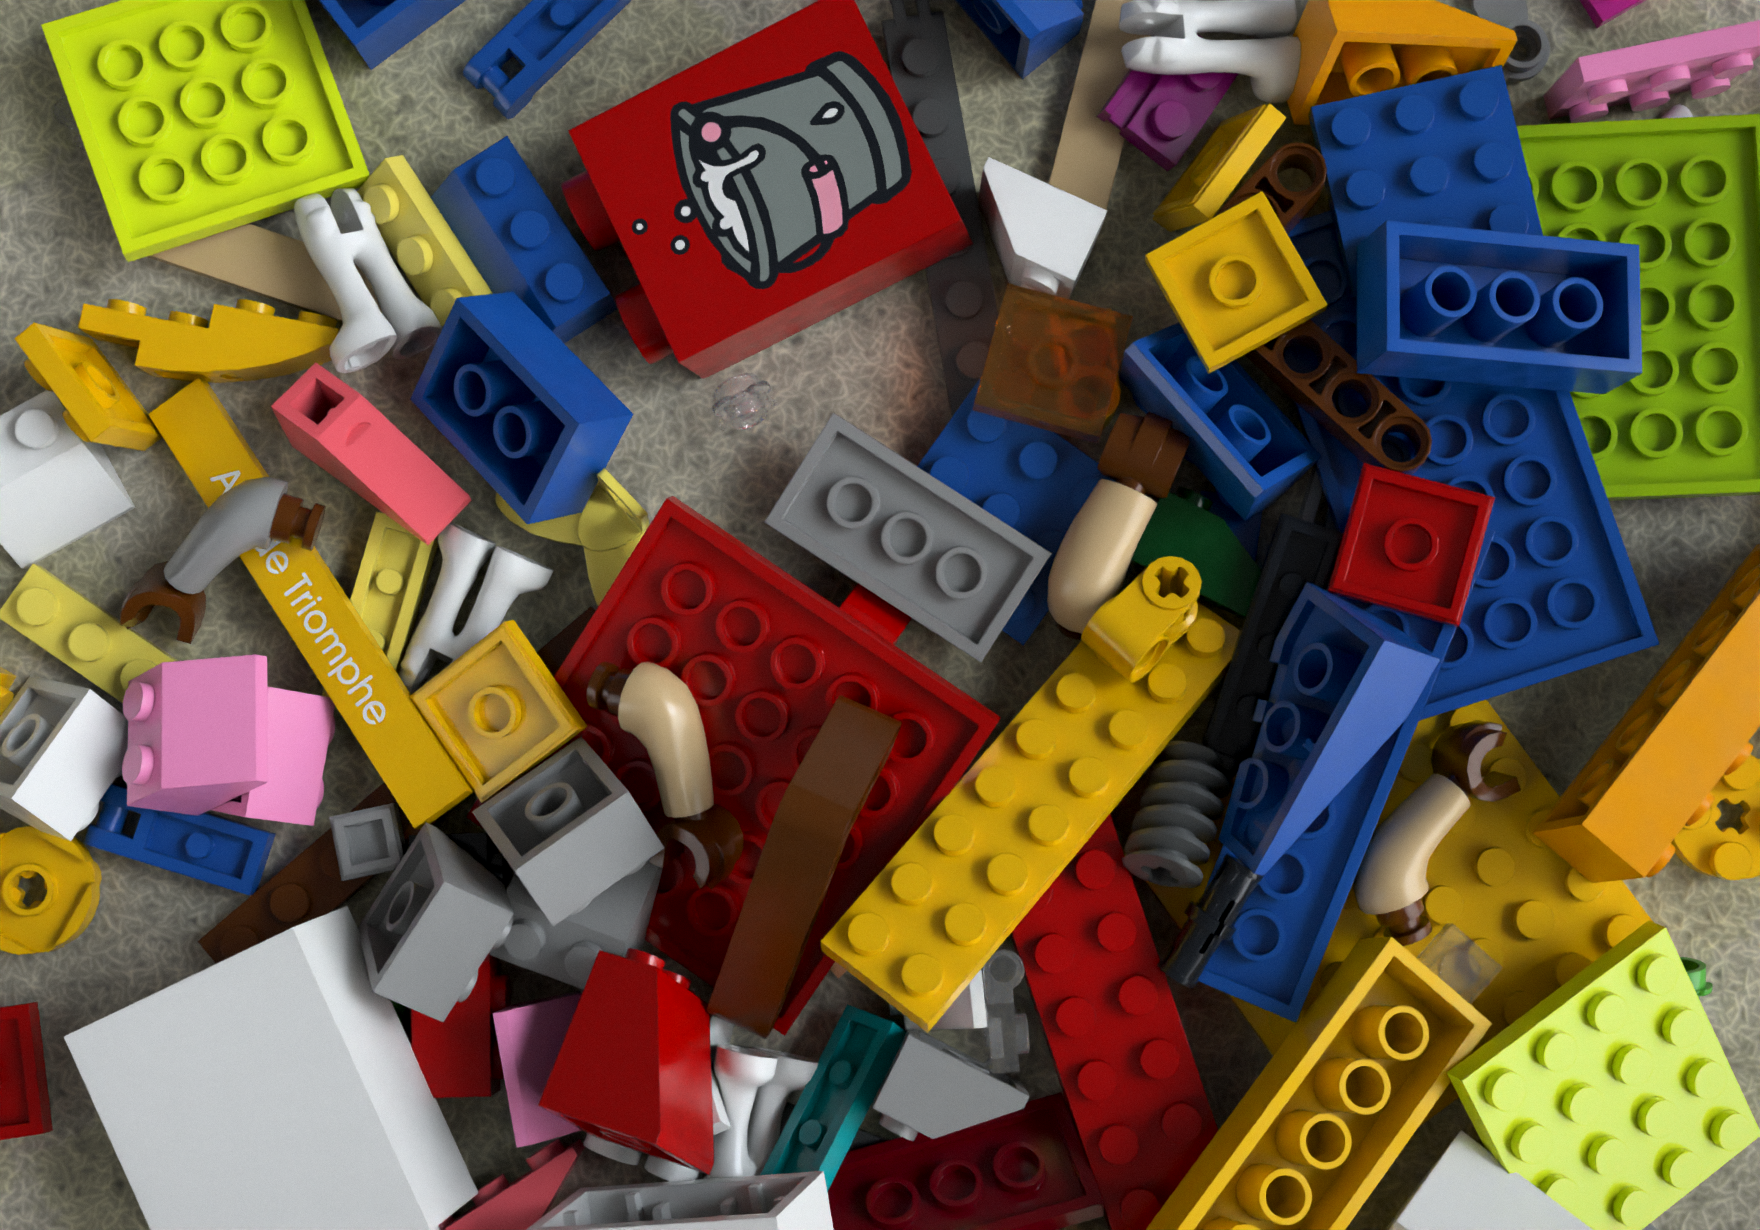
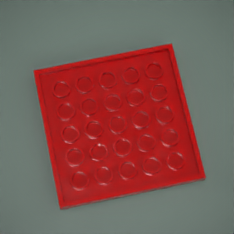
(765, 675)

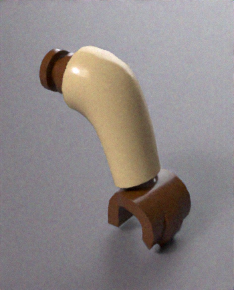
(1103, 536)
(669, 724)
(1397, 856)

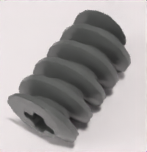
(1177, 816)

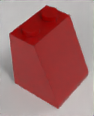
(638, 1062)

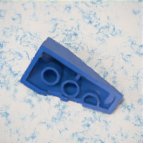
(1331, 707)

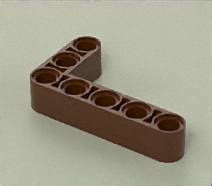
(1336, 367)
(800, 864)

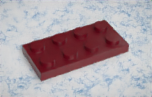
(990, 1176)

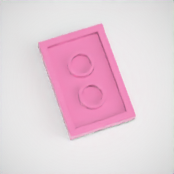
(1653, 71)

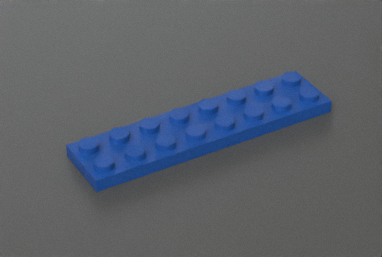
(1302, 895)

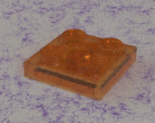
(1052, 363)

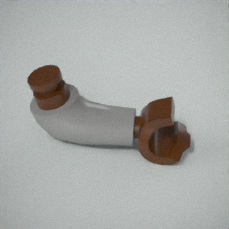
(234, 524)

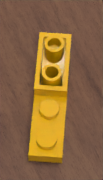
(236, 346)

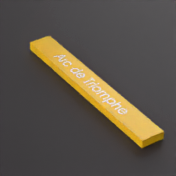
(319, 617)

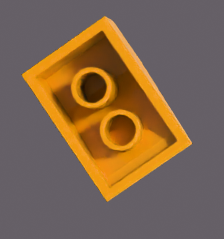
(1387, 45)

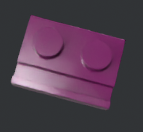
(1164, 111)

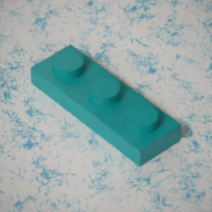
(837, 1096)

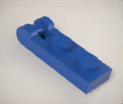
(542, 41)
(191, 845)

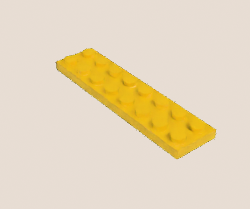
(1019, 820)

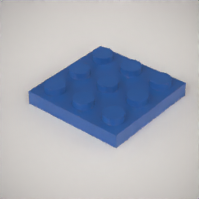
(1424, 157)
(1022, 478)

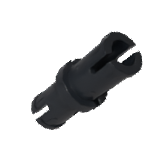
(1209, 921)

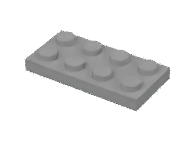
(907, 537)

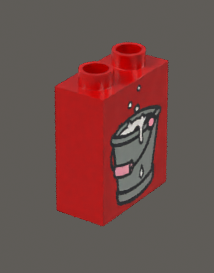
(762, 190)

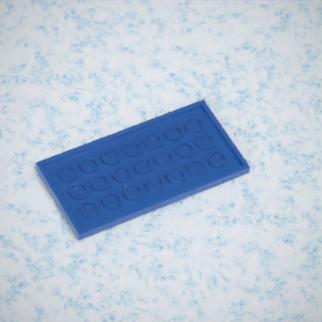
(1557, 570)

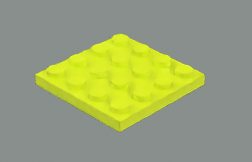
(203, 114)
(1611, 1089)

